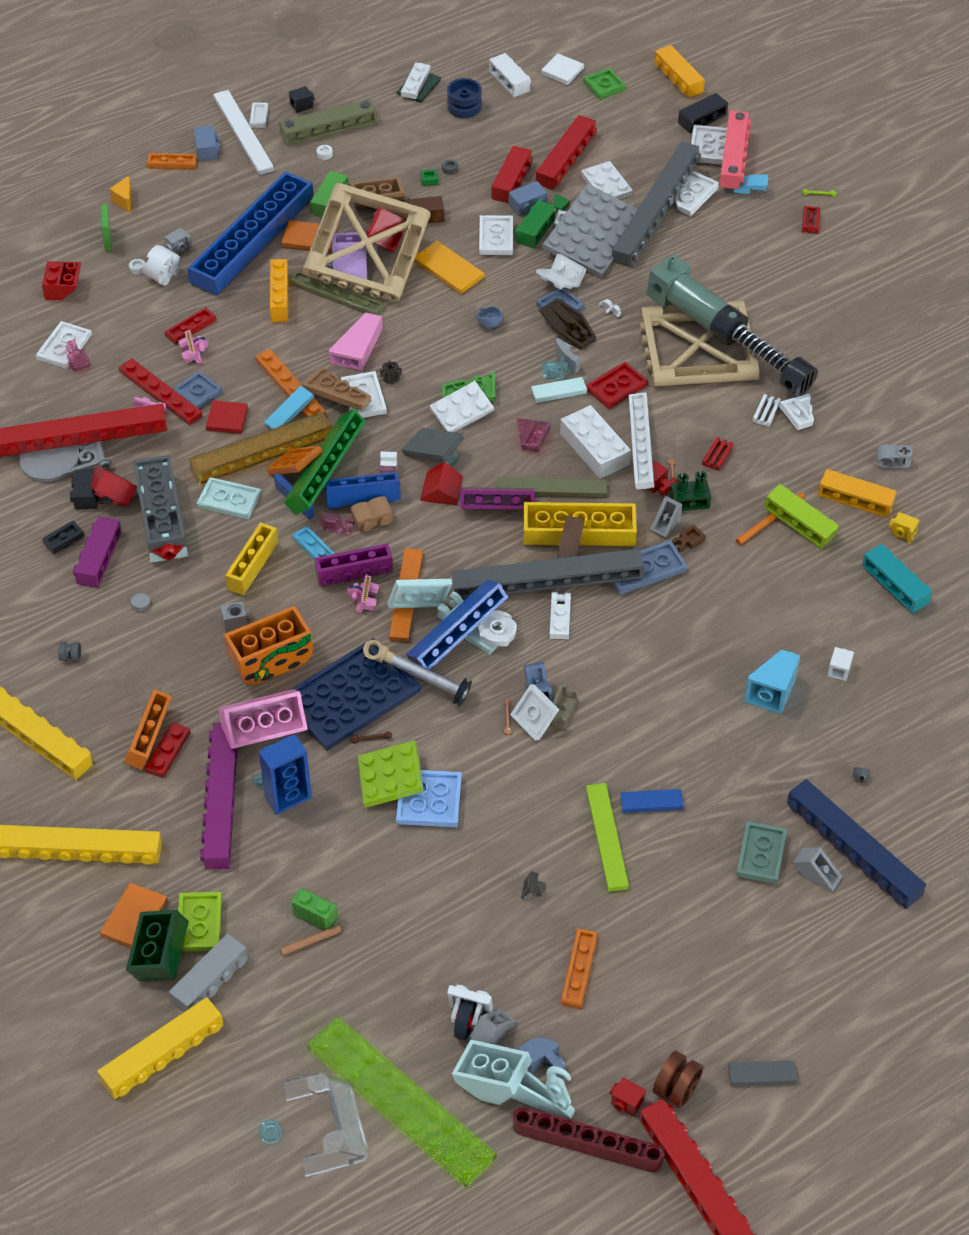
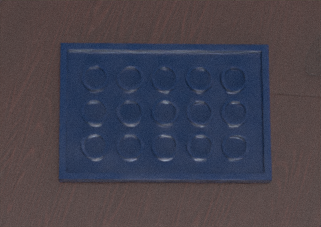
(352, 695)

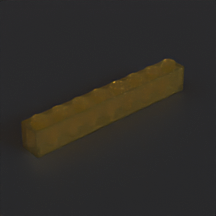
(260, 448)

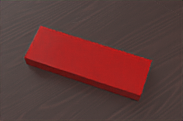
(193, 323)

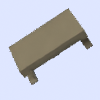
(567, 704)

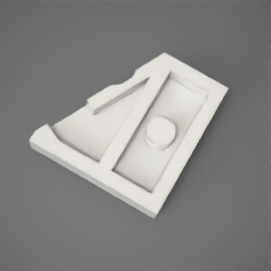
(798, 411)

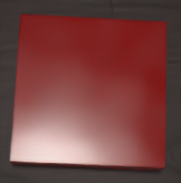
(226, 417)

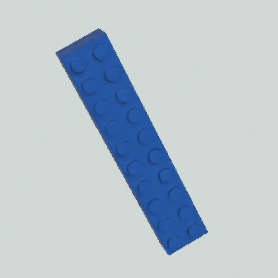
(250, 233)

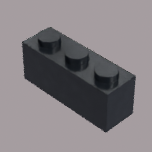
(703, 112)

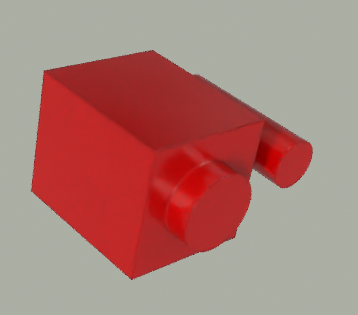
(661, 480)

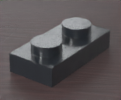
(63, 537)

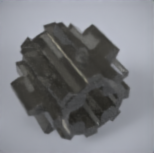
(390, 372)

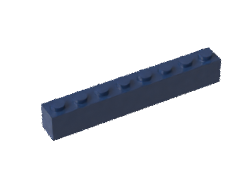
(856, 844)

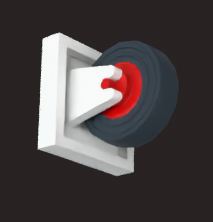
(467, 1008)

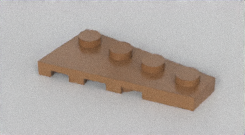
(332, 388)

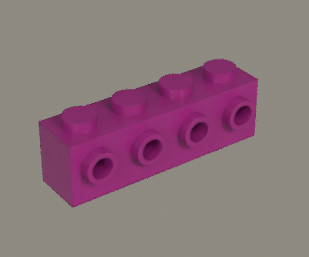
(353, 564)

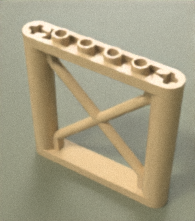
(394, 284)
(676, 375)

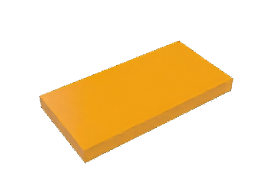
(449, 267)

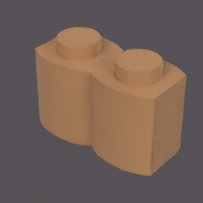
(372, 514)

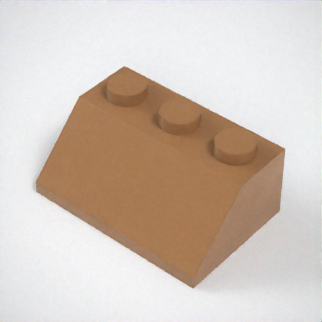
(385, 187)

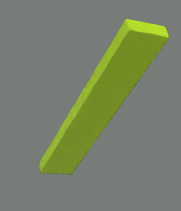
(607, 837)

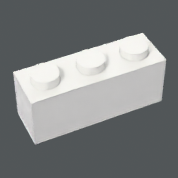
(509, 75)

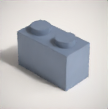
(206, 143)
(523, 198)

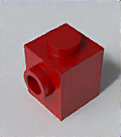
(627, 1096)

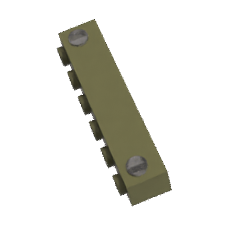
(328, 122)

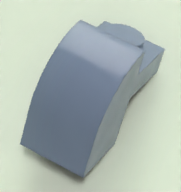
(536, 674)
(543, 1053)

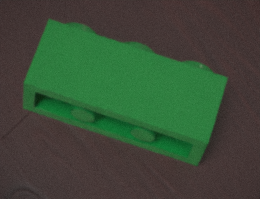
(535, 224)

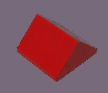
(442, 485)

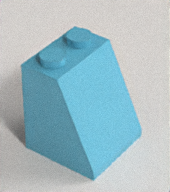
(773, 682)

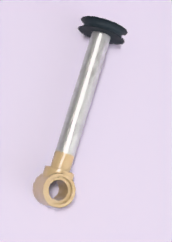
(459, 690)

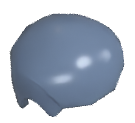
(489, 317)

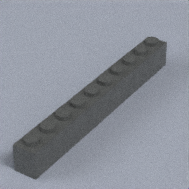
(656, 204)
(553, 573)

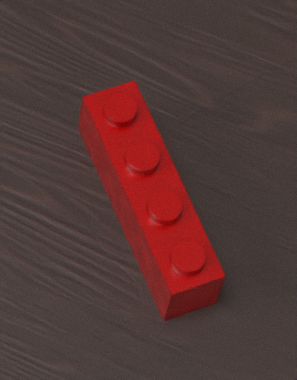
(511, 173)

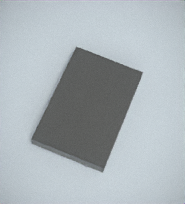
(433, 444)

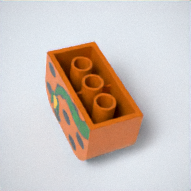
(269, 646)

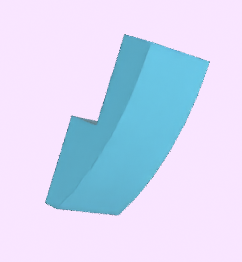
(755, 182)

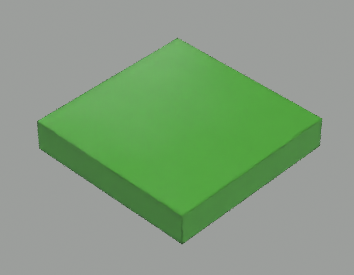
(604, 83)
(106, 228)

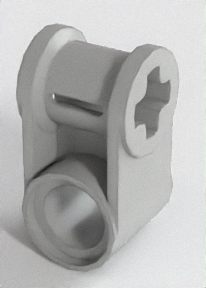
(892, 456)

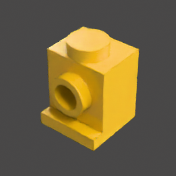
(904, 526)

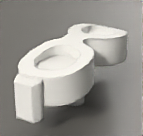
(607, 304)

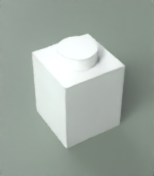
(840, 664)

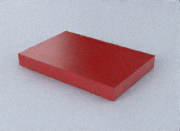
(616, 385)

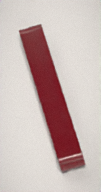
(595, 1147)

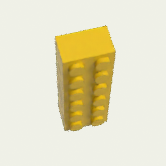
(603, 524)

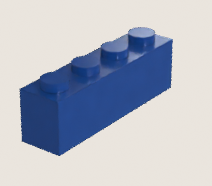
(360, 489)

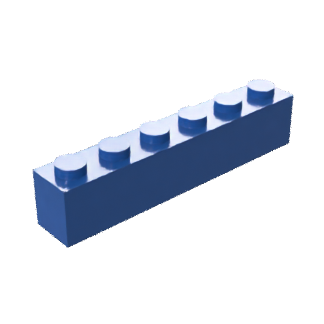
(457, 625)

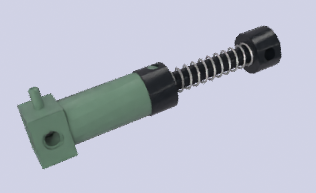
(672, 284)

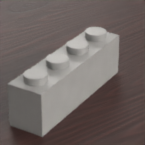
(209, 973)

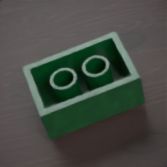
(157, 945)

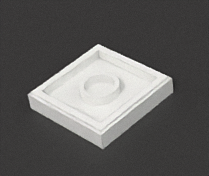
(562, 69)
(534, 712)

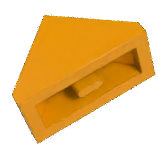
(121, 194)

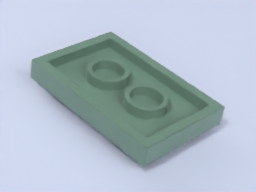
(761, 852)

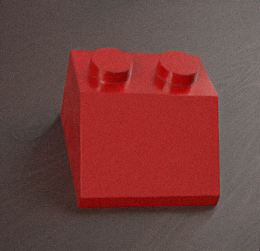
(112, 486)

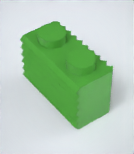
(314, 909)

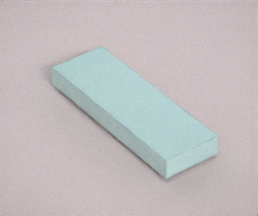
(559, 390)

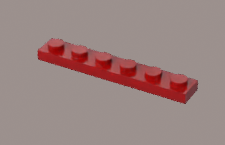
(160, 391)

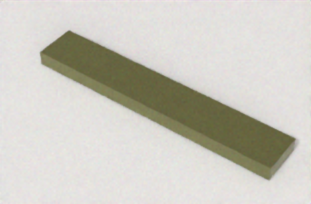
(336, 294)
(557, 486)

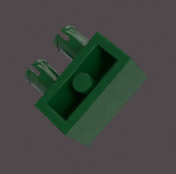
(692, 494)

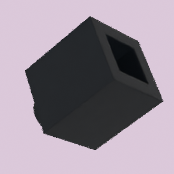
(301, 99)

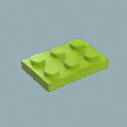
(204, 919)

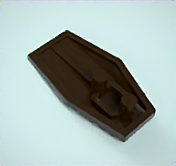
(568, 323)

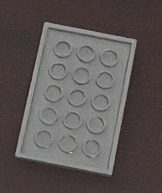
(590, 230)

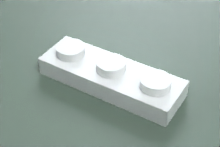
(415, 80)

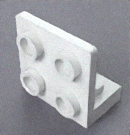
(563, 273)

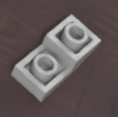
(564, 348)

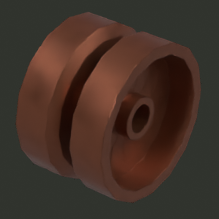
(678, 1079)

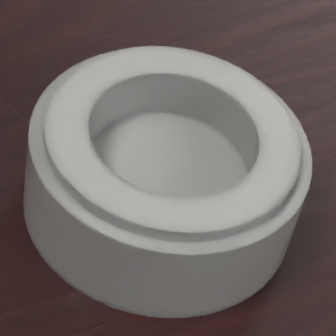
(140, 602)

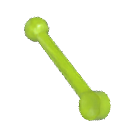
(832, 193)

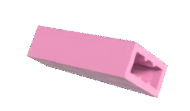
(357, 343)

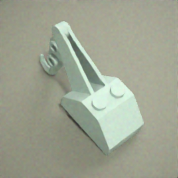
(501, 1073)

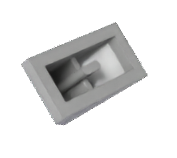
(667, 517)

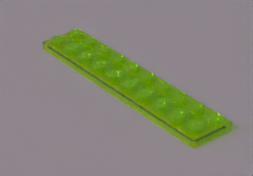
(402, 1101)

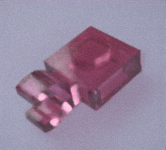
(77, 358)
(333, 523)

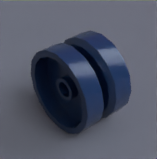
(464, 97)

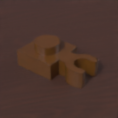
(689, 537)

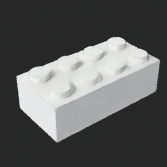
(595, 442)

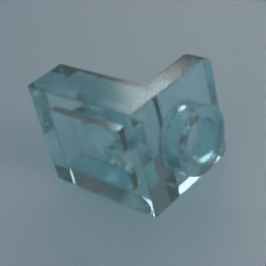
(555, 370)

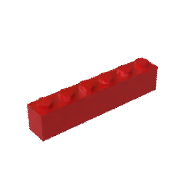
(566, 152)

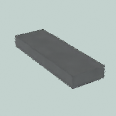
(762, 1073)

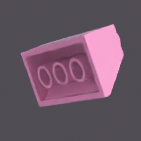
(263, 718)

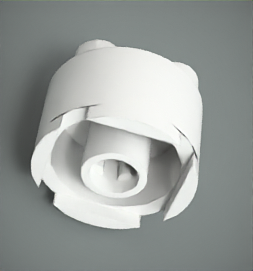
(161, 264)

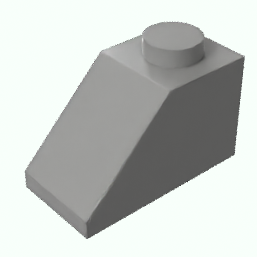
(817, 868)
(492, 1027)

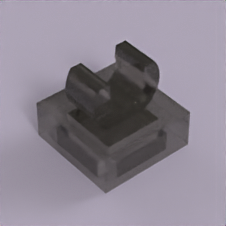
(532, 886)

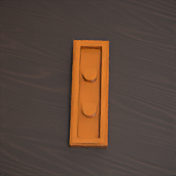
(171, 161)

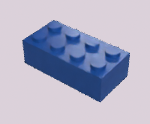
(285, 774)

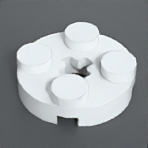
(497, 638)

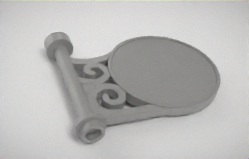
(60, 462)

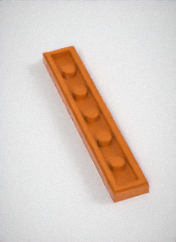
(403, 617)

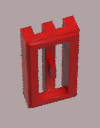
(810, 228)
(728, 446)

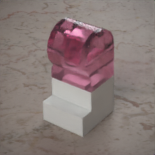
(388, 462)

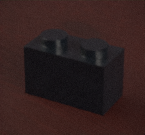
(82, 493)

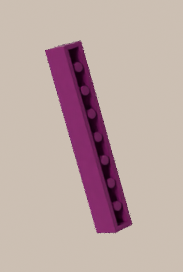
(220, 801)

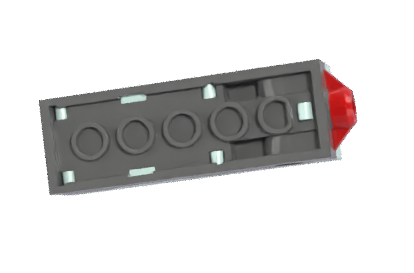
(160, 508)

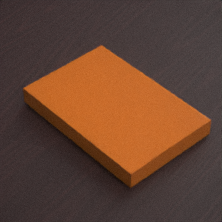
(301, 235)
(294, 460)
(124, 918)

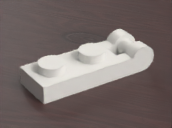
(560, 616)

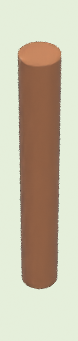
(310, 940)

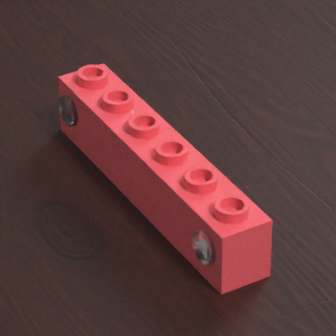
(734, 149)

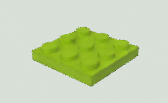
(390, 773)

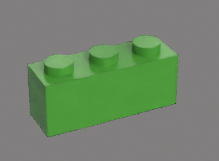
(322, 196)

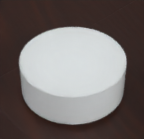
(324, 152)
(135, 266)

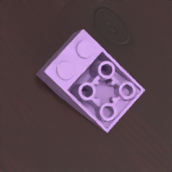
(353, 263)

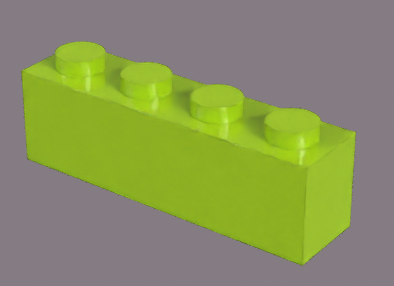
(801, 516)

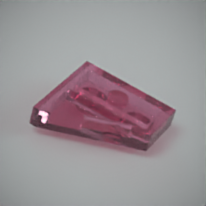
(532, 433)

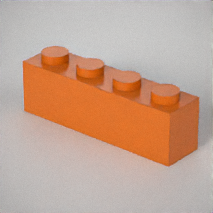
(147, 729)

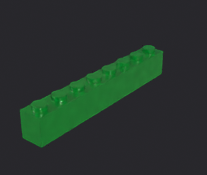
(321, 468)

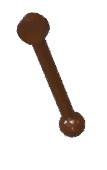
(354, 738)

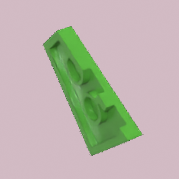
(486, 384)

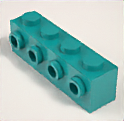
(897, 578)

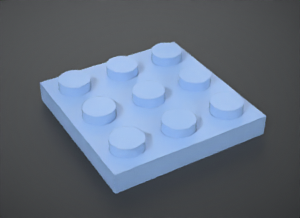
(435, 805)

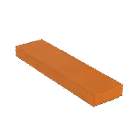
(579, 968)

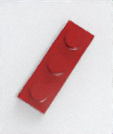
(167, 750)

